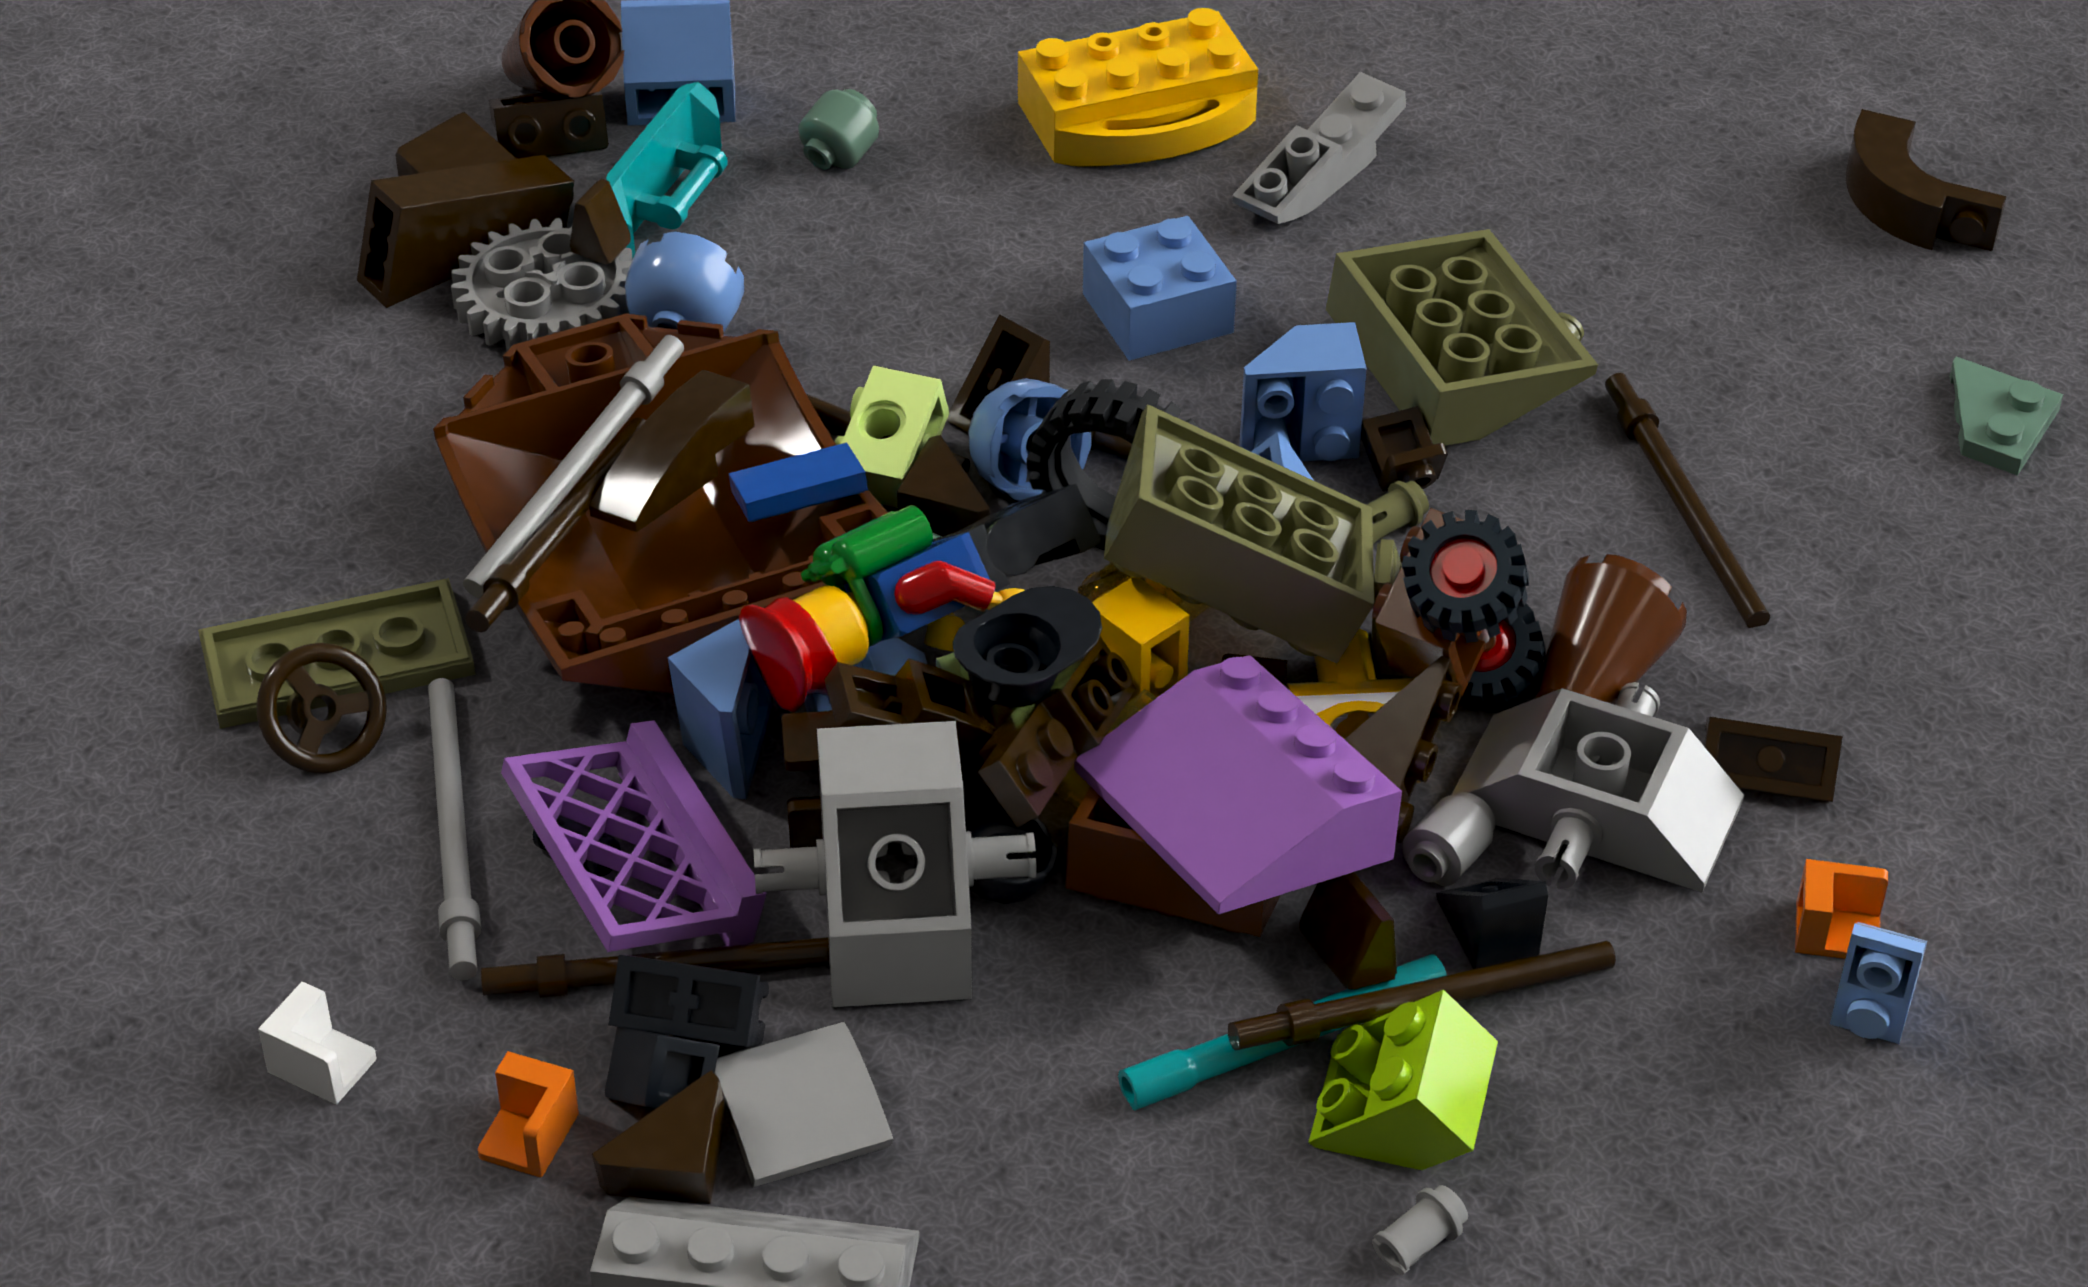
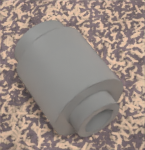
(1449, 838)

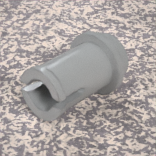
(1433, 1218)

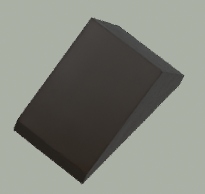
(1006, 356)
(941, 490)
(670, 1150)

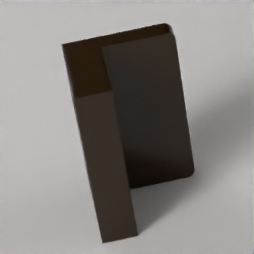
(1775, 757)

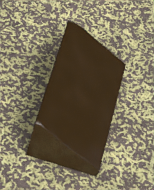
(1351, 932)

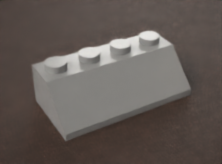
(726, 1247)

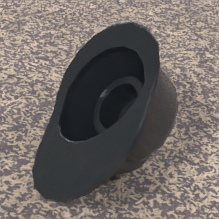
(1025, 644)

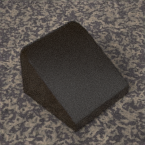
(599, 225)

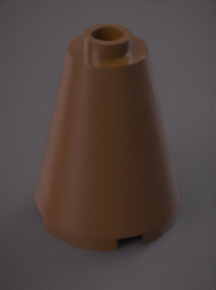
(565, 48)
(1609, 628)

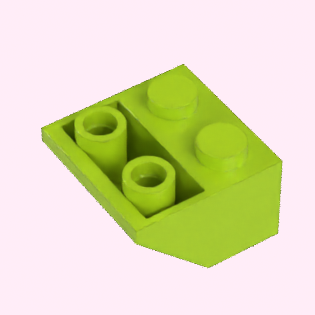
(1406, 1085)

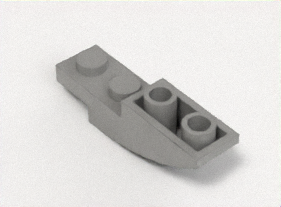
(1321, 160)

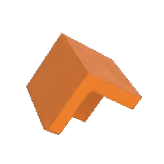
(1832, 901)
(534, 1114)

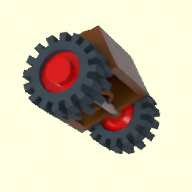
(1463, 602)

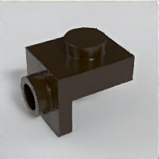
(1402, 449)

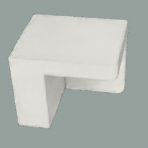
(306, 1049)

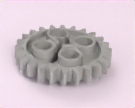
(535, 285)

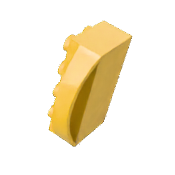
(1139, 91)

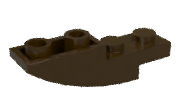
(915, 696)
(1043, 740)

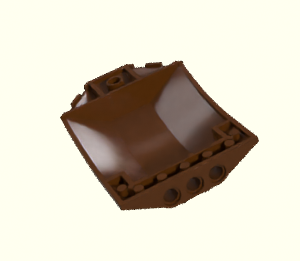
(619, 598)

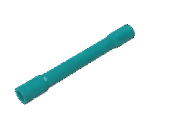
(1183, 1069)

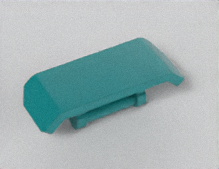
(677, 139)

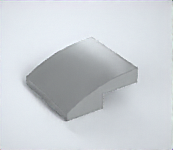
(801, 1104)

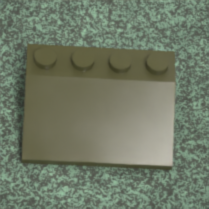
(1456, 332)
(1243, 536)

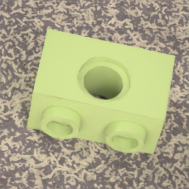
(895, 405)

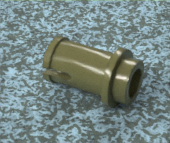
(1400, 506)

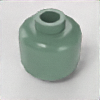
(838, 128)

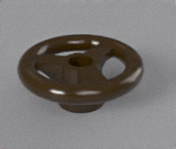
(311, 730)

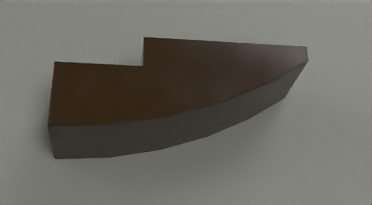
(674, 451)

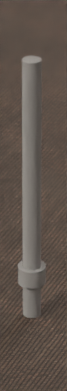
(637, 388)
(459, 912)

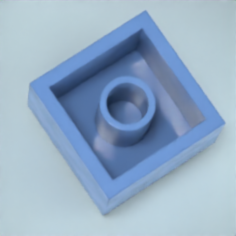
(1158, 287)

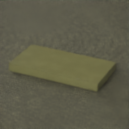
(401, 633)

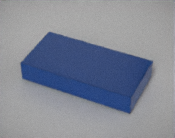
(798, 482)

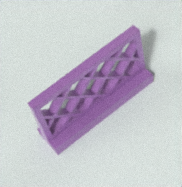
(680, 828)

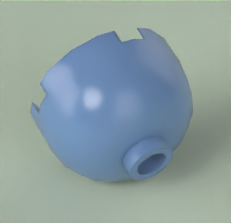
(683, 281)
(1004, 429)

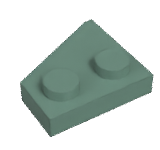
(2000, 415)

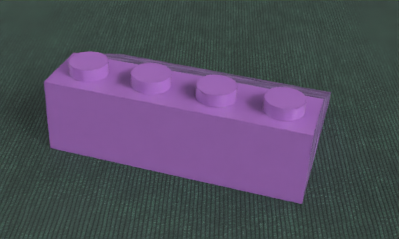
(1244, 787)

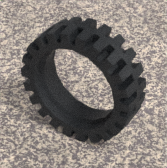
(1080, 411)

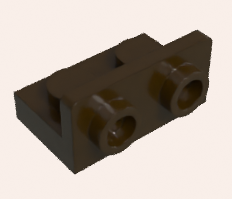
(549, 124)

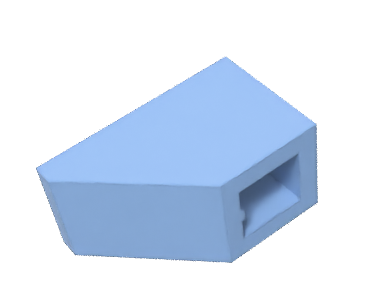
(1877, 982)

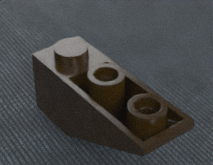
(1402, 732)

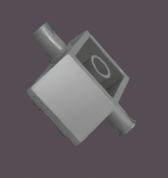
(1605, 786)
(885, 936)

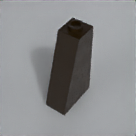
(431, 218)

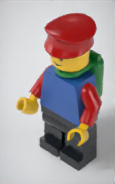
(898, 579)

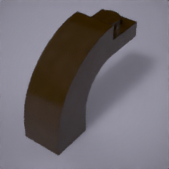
(1905, 198)

